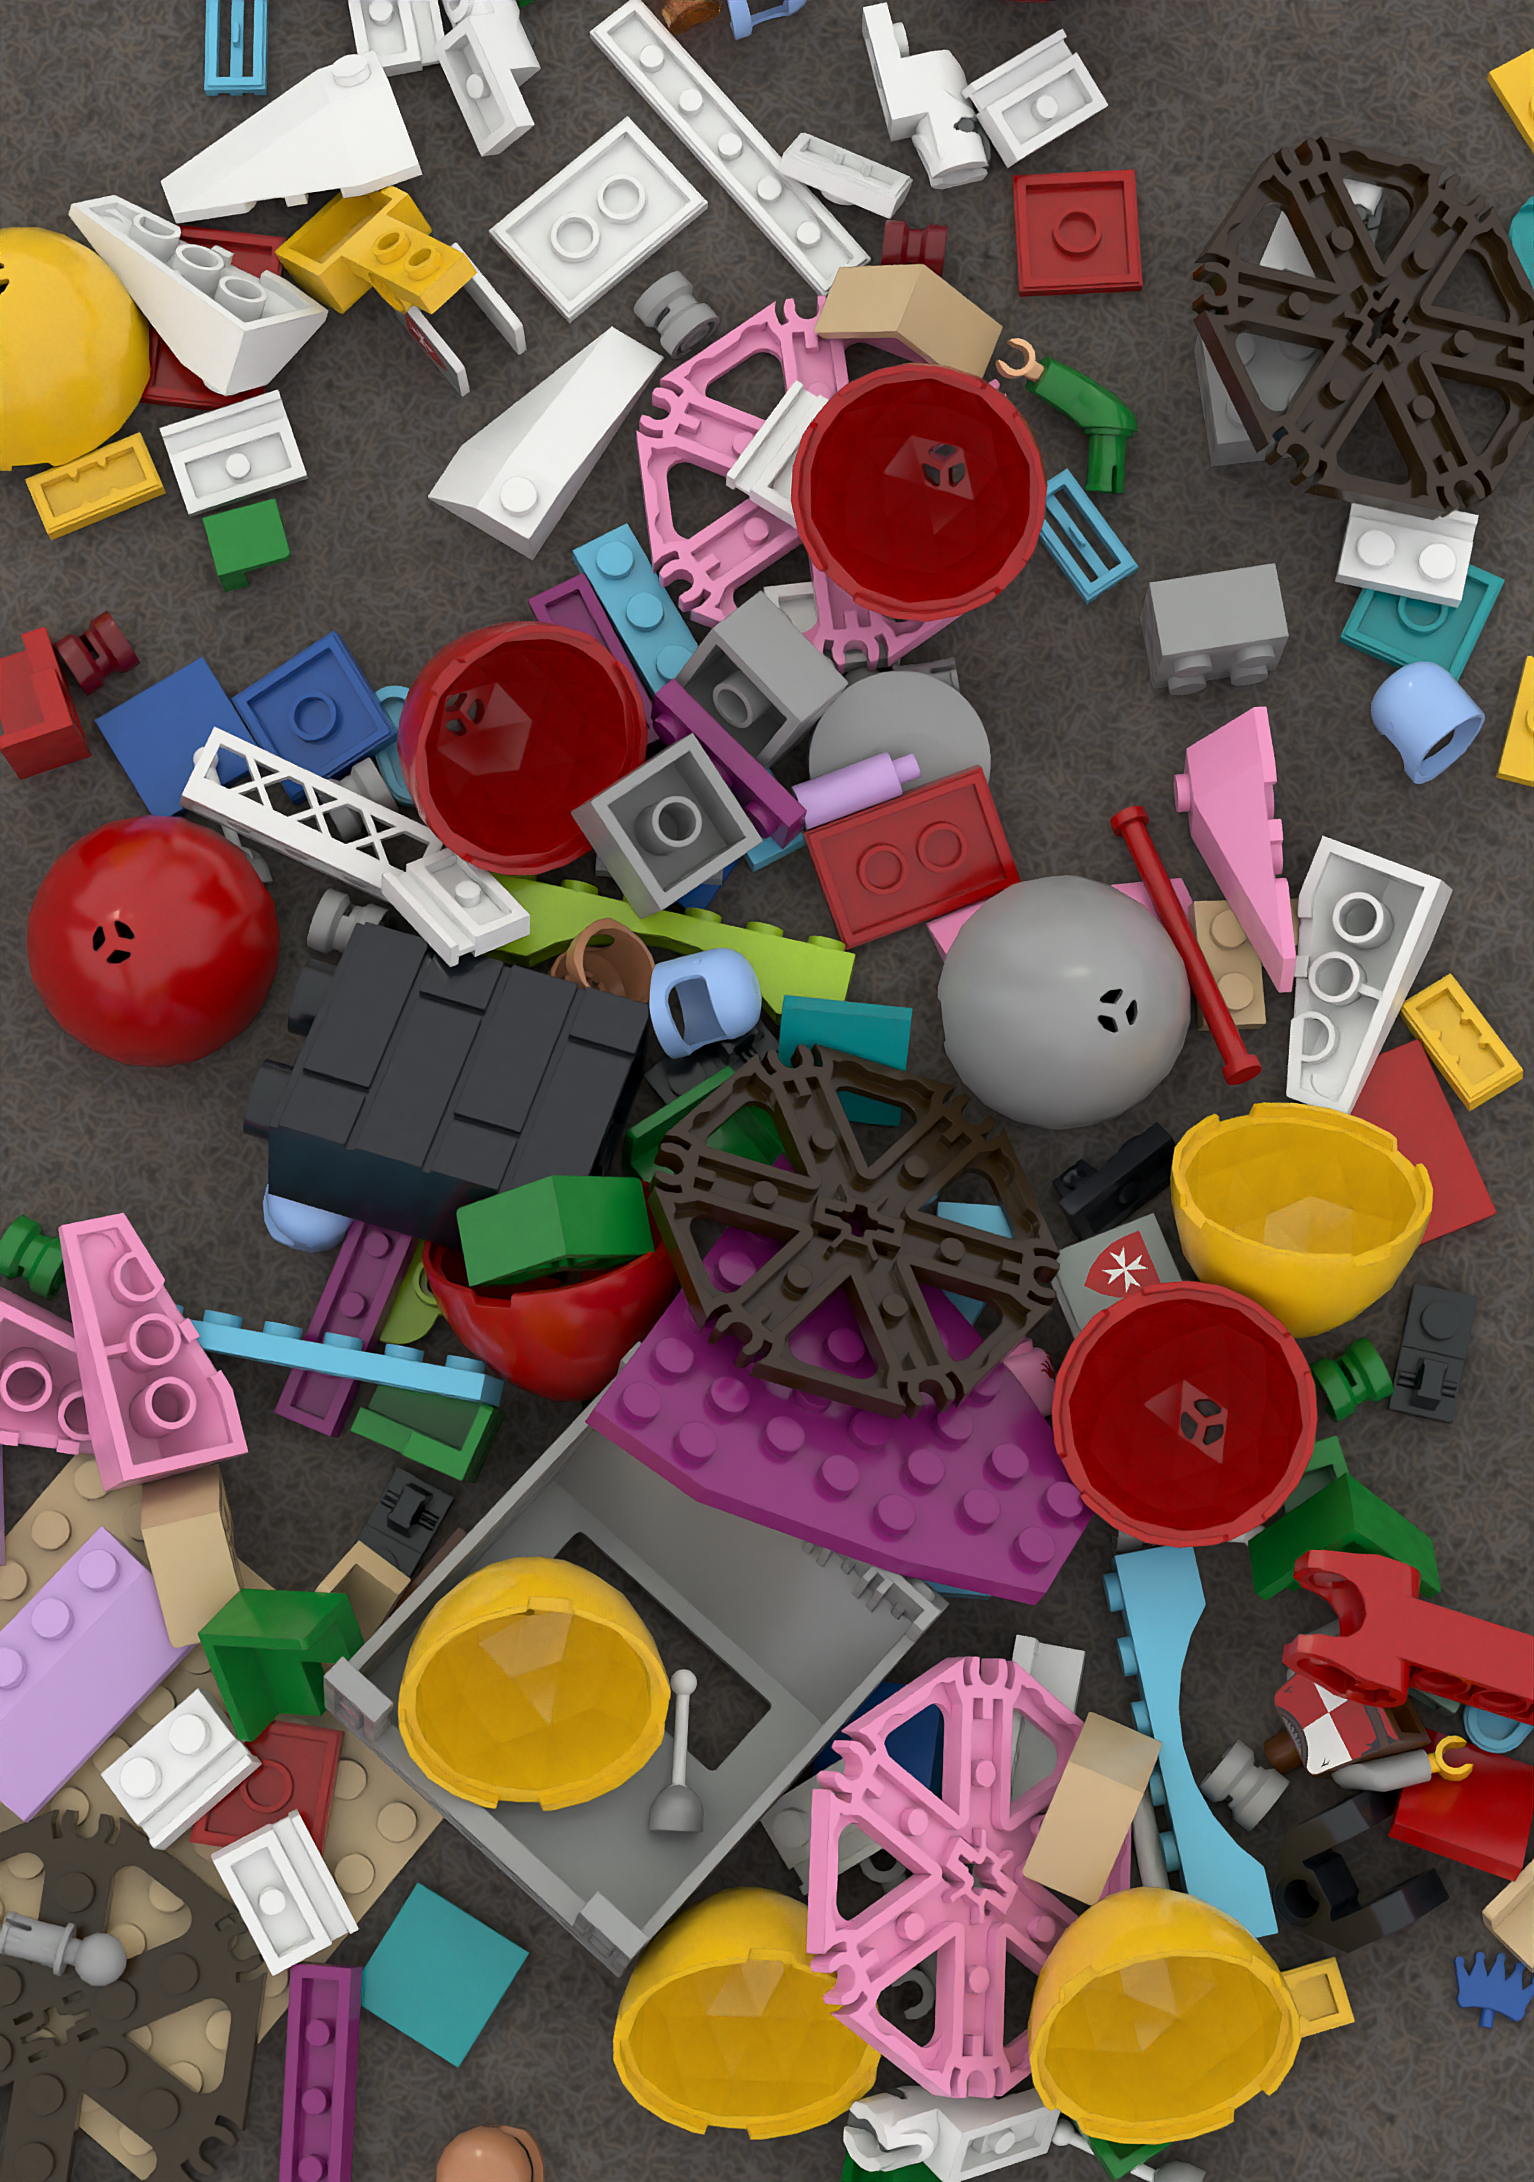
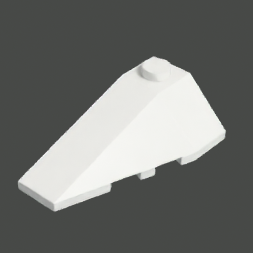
(316, 137)
(208, 312)
(538, 453)
(1357, 957)

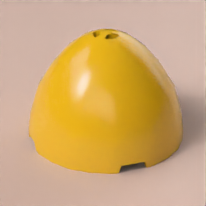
(67, 349)
(1298, 1210)
(532, 1687)
(1158, 2019)
(735, 2023)

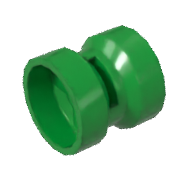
(33, 1256)
(1352, 1379)

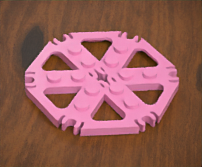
(749, 536)
(934, 1841)

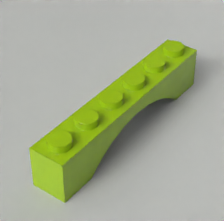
(781, 964)

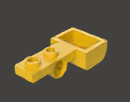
(376, 244)

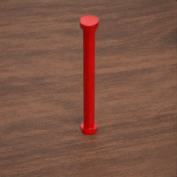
(1239, 1065)

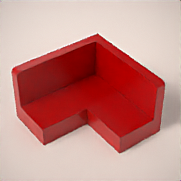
(38, 709)

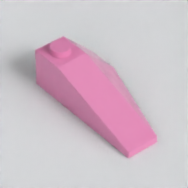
(1234, 828)
(143, 1374)
(40, 1379)

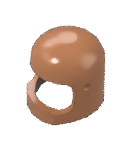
(618, 969)
(491, 2156)

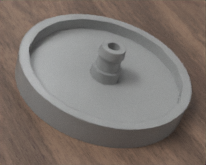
(901, 717)

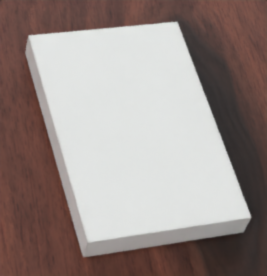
(598, 219)

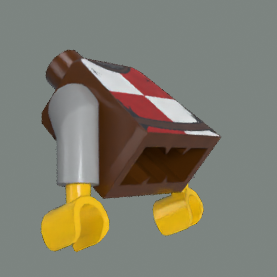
(1354, 1741)

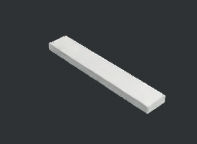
(727, 145)

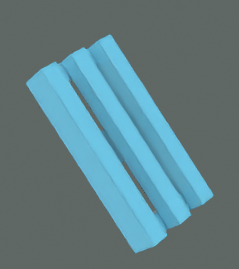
(236, 83)
(1106, 578)

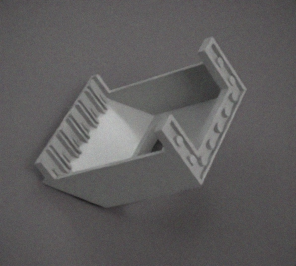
(777, 1610)

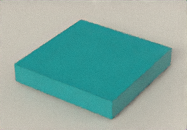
(1415, 630)
(854, 1028)
(439, 1974)

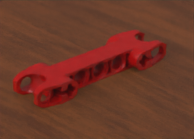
(1403, 1642)

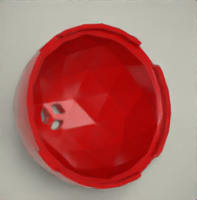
(889, 527)
(545, 738)
(197, 951)
(549, 1338)
(1125, 1402)

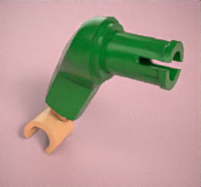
(1089, 406)

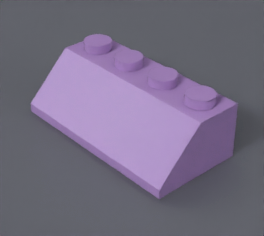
(77, 1668)

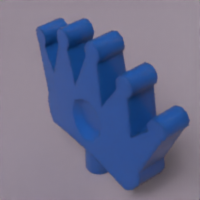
(1492, 1991)

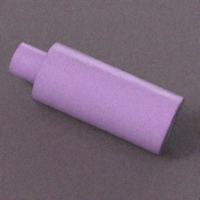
(854, 787)

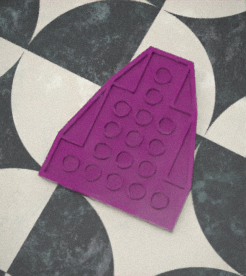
(931, 1497)

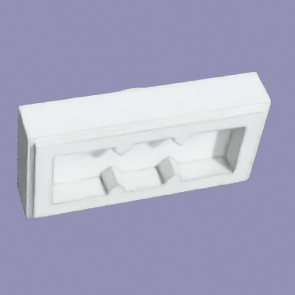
(845, 175)

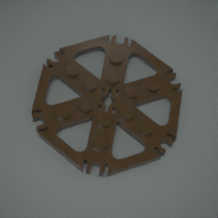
(1344, 297)
(823, 1256)
(153, 1986)

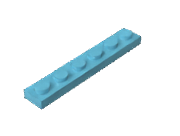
(649, 629)
(344, 1358)

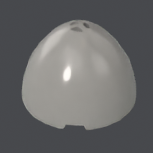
(1027, 1002)

